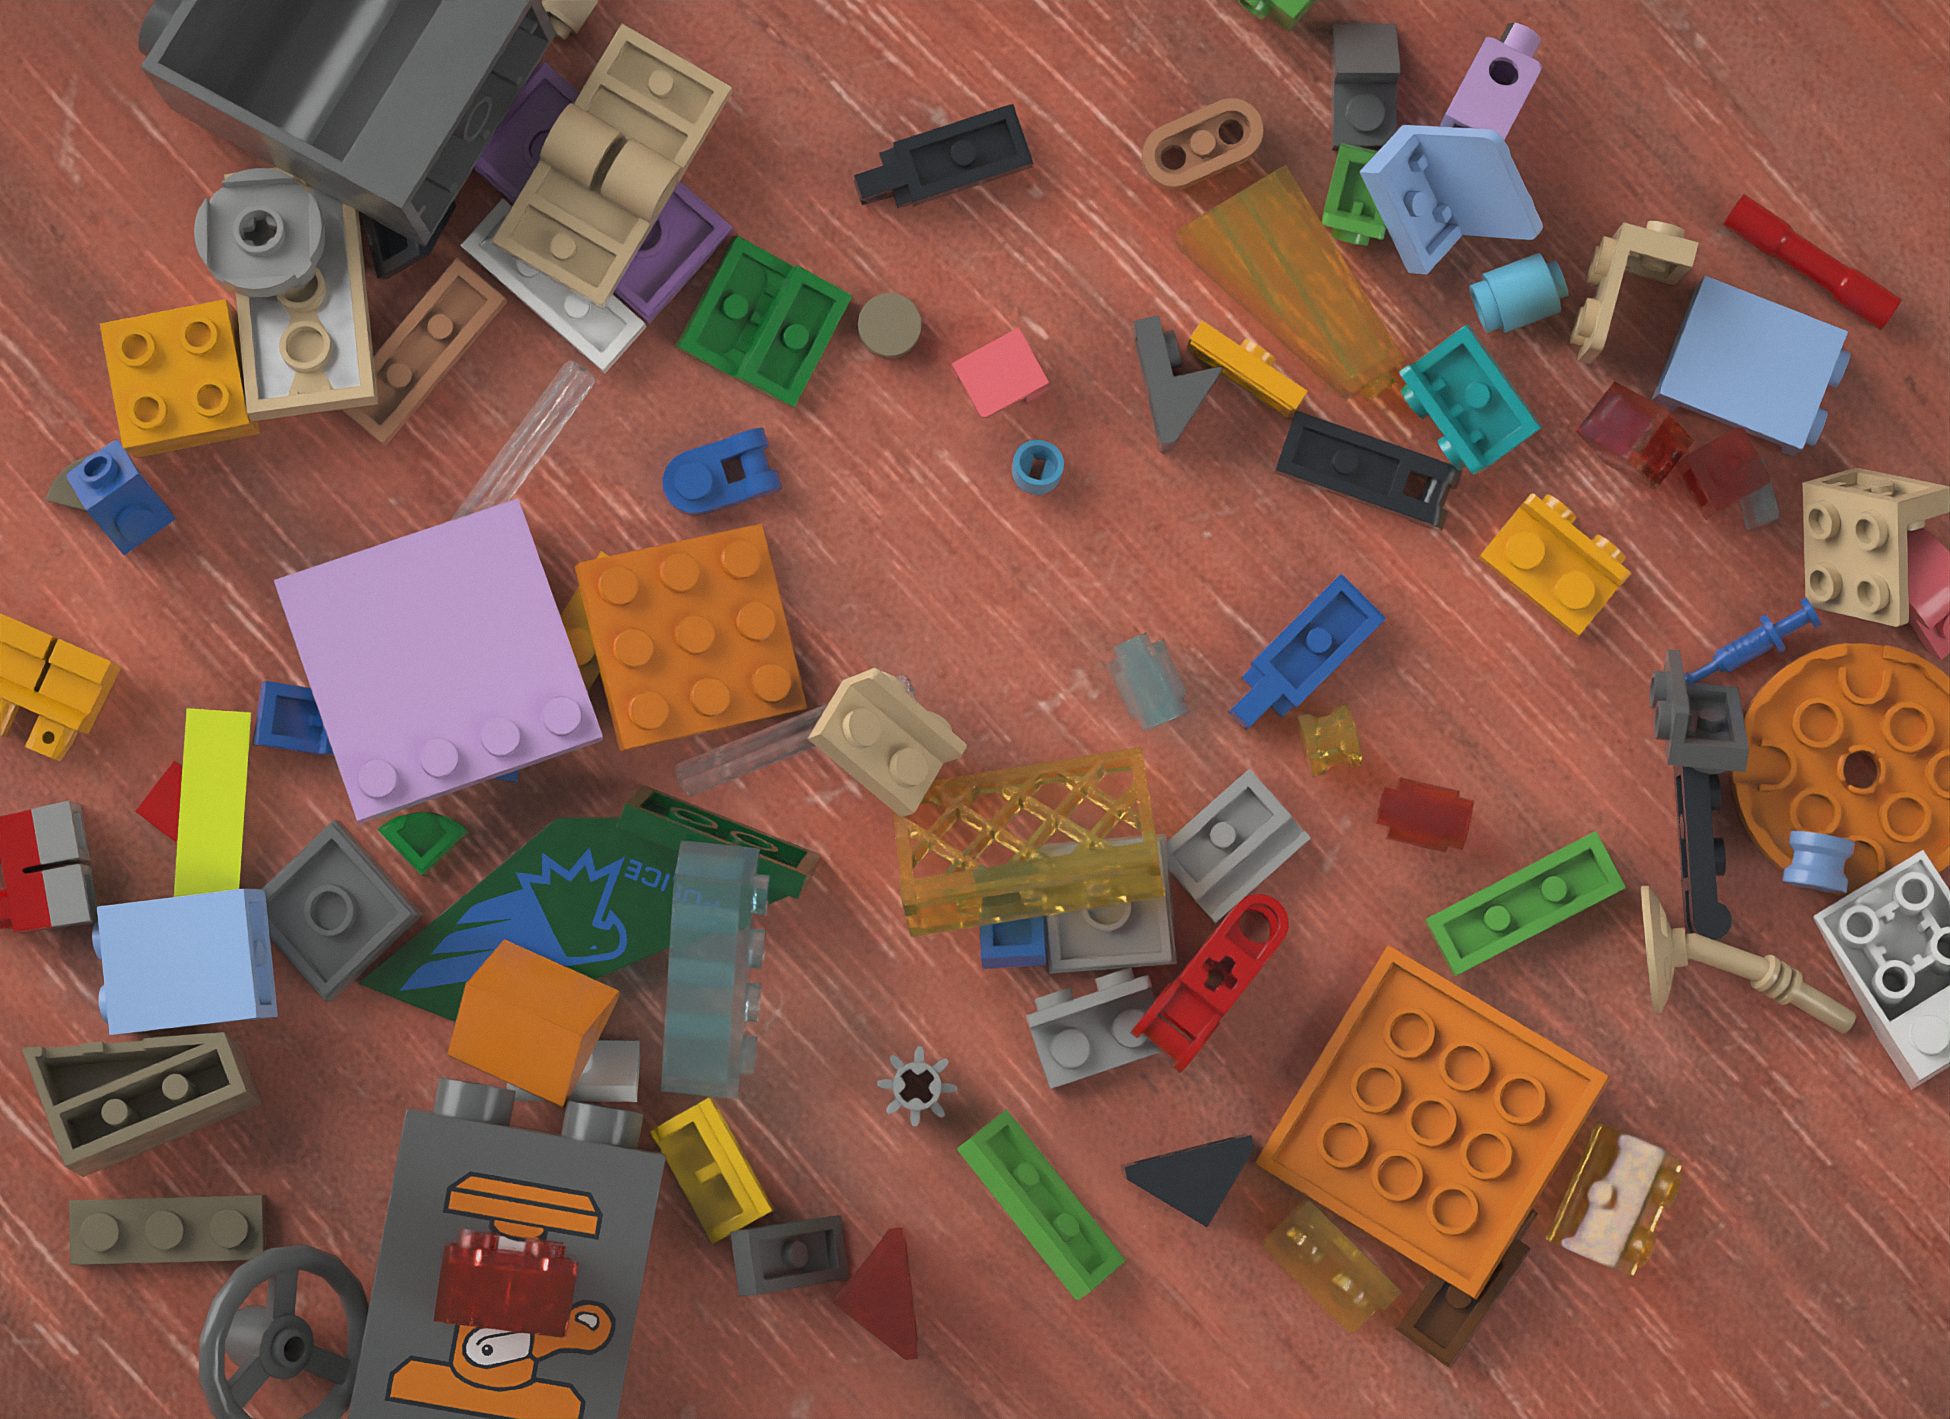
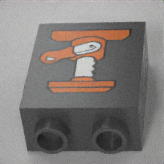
(483, 1174)

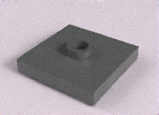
(335, 910)

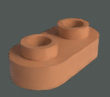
(1201, 145)

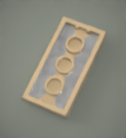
(315, 341)

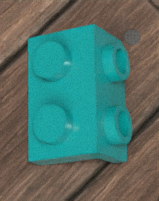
(1468, 402)

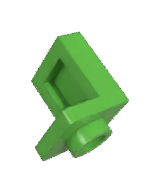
(1348, 203)

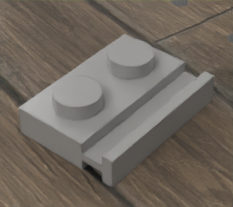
(1233, 845)

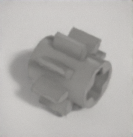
(899, 1085)

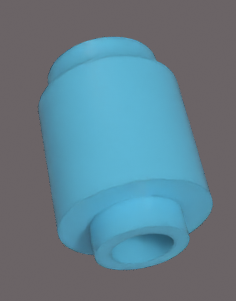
(1518, 294)

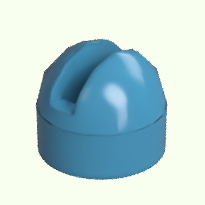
(1052, 470)

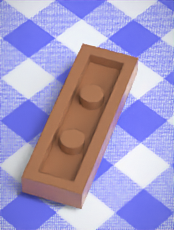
(427, 348)

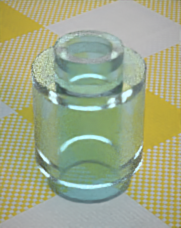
(1148, 681)

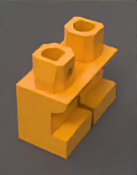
(53, 681)

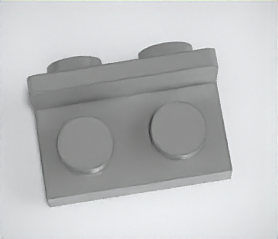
(1092, 1031)

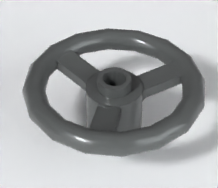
(274, 1339)

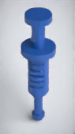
(1756, 642)

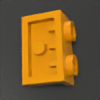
(1556, 562)

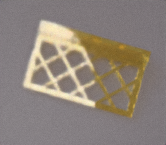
(1031, 881)

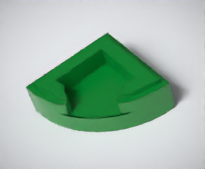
(423, 838)

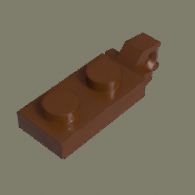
(1447, 1318)

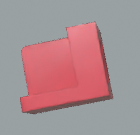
(1001, 374)

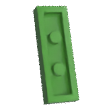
(1524, 903)
(1041, 1205)

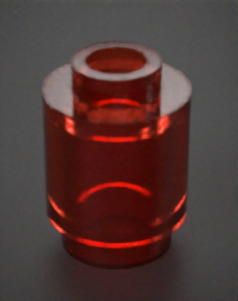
(1425, 815)

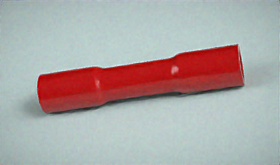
(1845, 284)

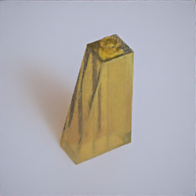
(1292, 279)

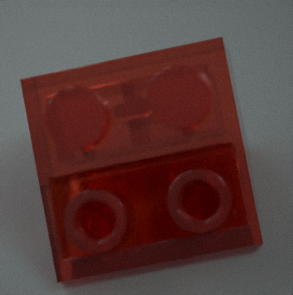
(506, 1285)

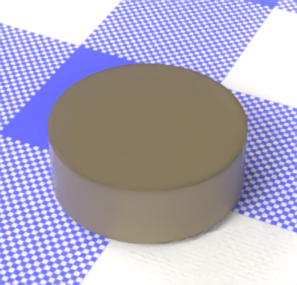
(889, 325)

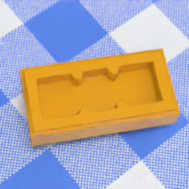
(1247, 367)

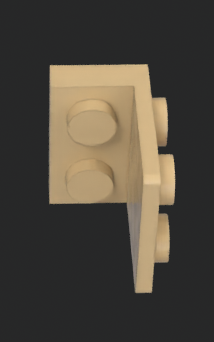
(1859, 540)

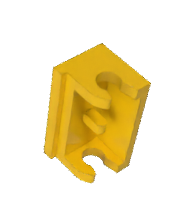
(712, 1170)

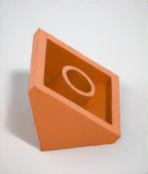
(530, 1022)

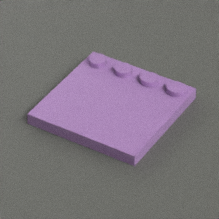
(438, 661)

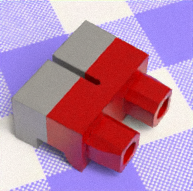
(51, 896)

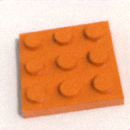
(690, 637)

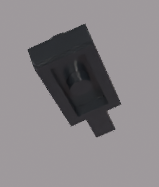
(948, 160)

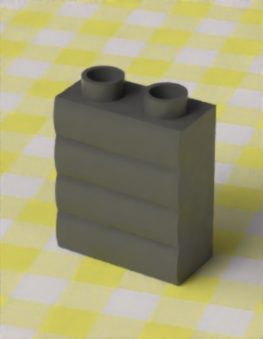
(351, 94)

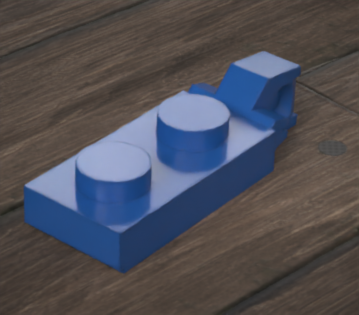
(1307, 651)

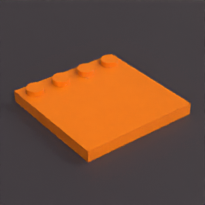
(1432, 1121)

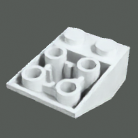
(1897, 962)

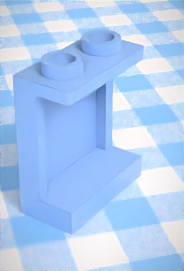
(1753, 365)
(185, 961)

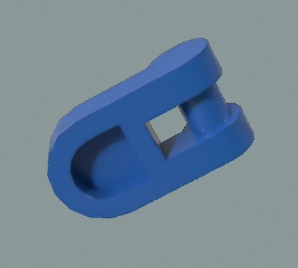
(698, 483)

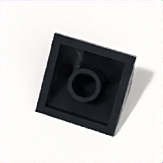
(1194, 1177)

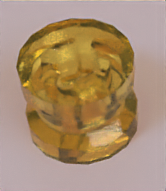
(1329, 740)

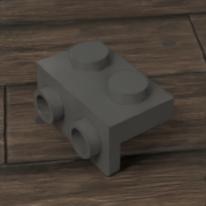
(1697, 721)

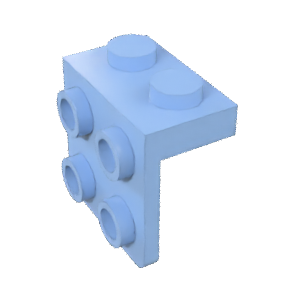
(1447, 185)

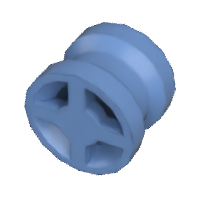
(1818, 861)

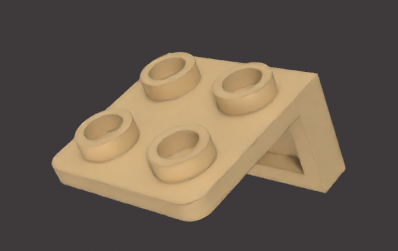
(1648, 252)

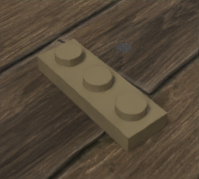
(167, 1229)

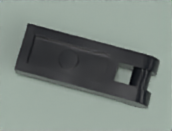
(1366, 470)
(1700, 854)

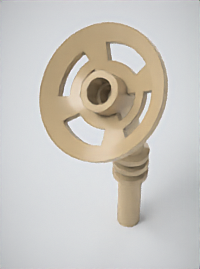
(1776, 979)

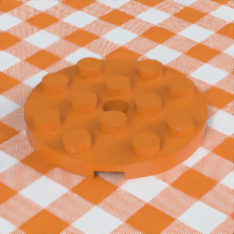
(1814, 718)

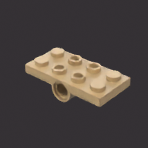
(611, 165)

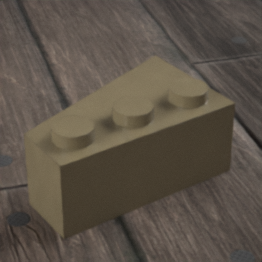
(137, 1094)

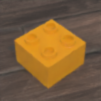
(177, 378)

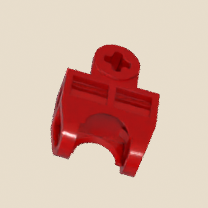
(1194, 1003)

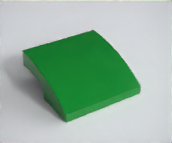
(763, 321)

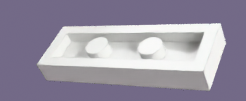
(593, 331)

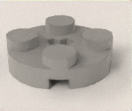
(286, 259)

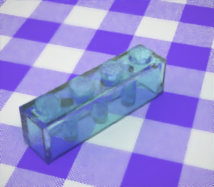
(711, 969)

